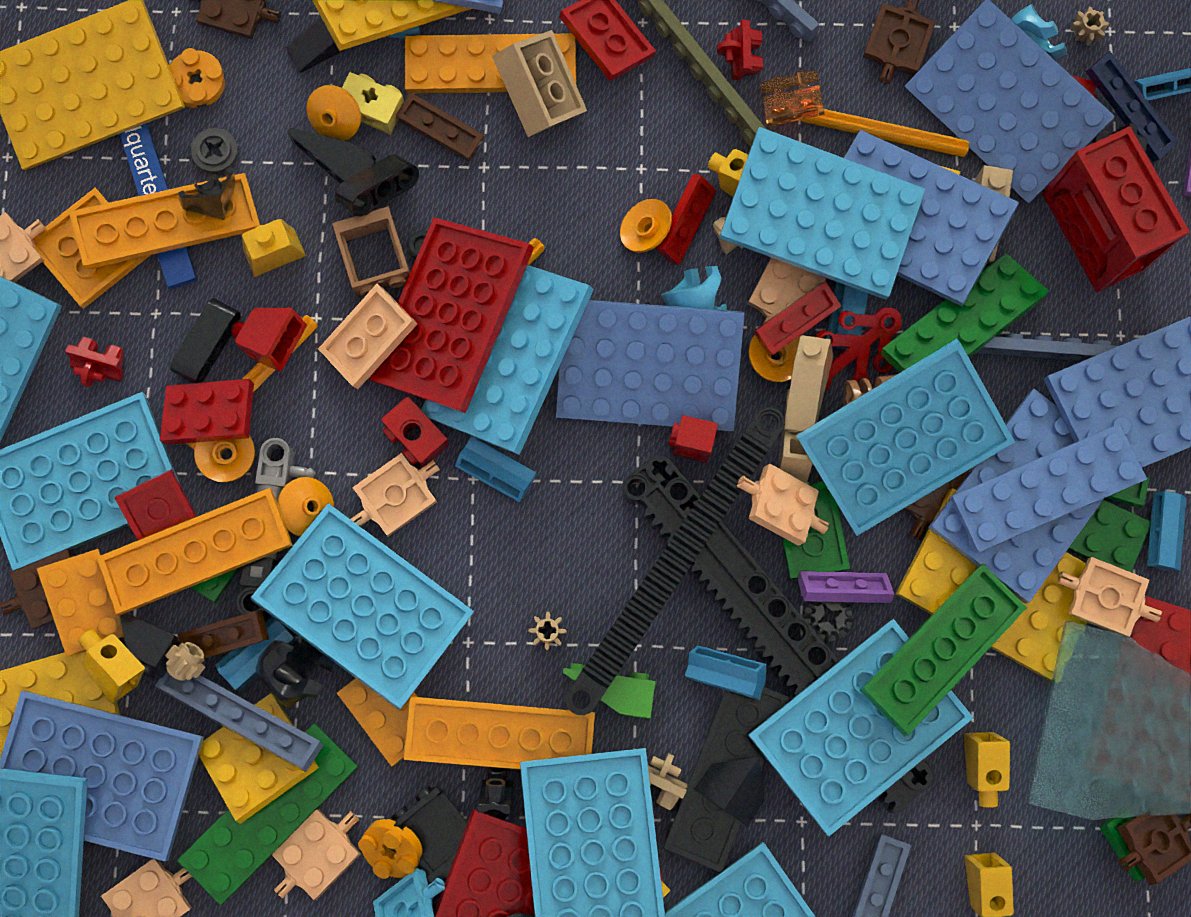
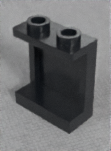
(438, 828)

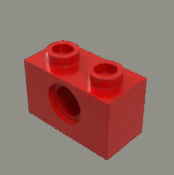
(408, 416)
(693, 438)

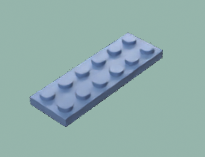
(1048, 488)

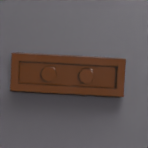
(440, 127)
(228, 634)

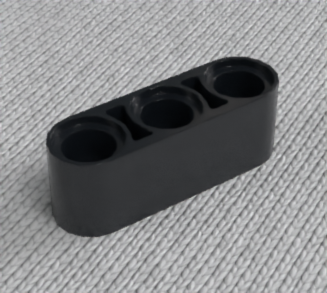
(376, 185)
(205, 341)

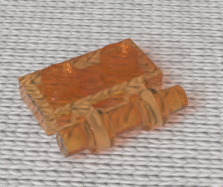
(794, 104)

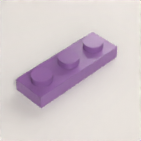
(845, 587)

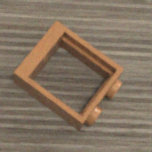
(365, 225)

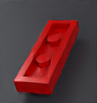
(686, 218)
(797, 318)

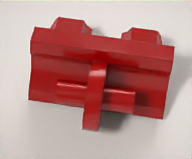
(738, 50)
(94, 365)

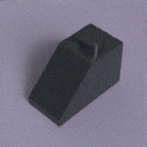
(147, 643)

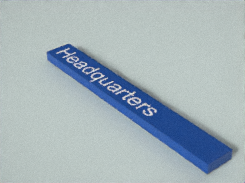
(150, 178)

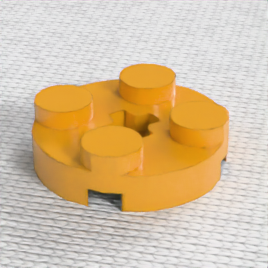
(210, 71)
(385, 862)

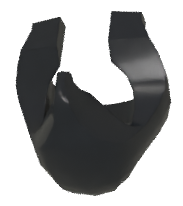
(286, 671)

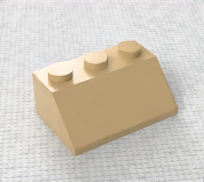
(539, 82)

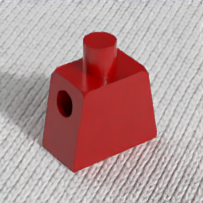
(269, 335)

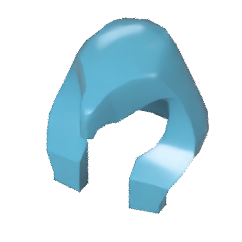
(1039, 31)
(691, 294)

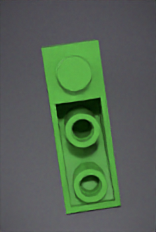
(625, 695)

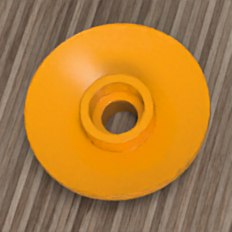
(340, 106)
(645, 225)
(771, 369)
(211, 464)
(294, 501)

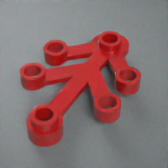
(859, 345)

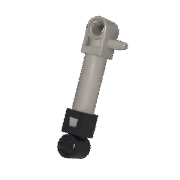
(273, 476)

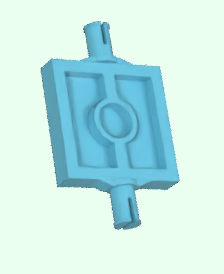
(409, 897)

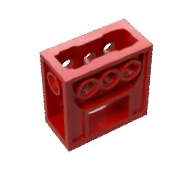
(1114, 209)

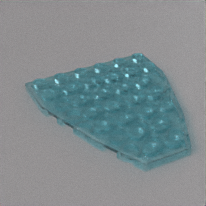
(1113, 731)

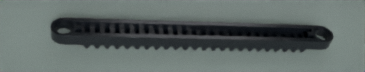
(674, 561)

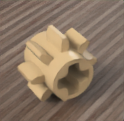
(1089, 26)
(541, 625)
(185, 661)

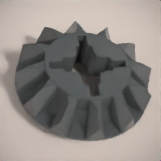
(214, 137)
(826, 631)

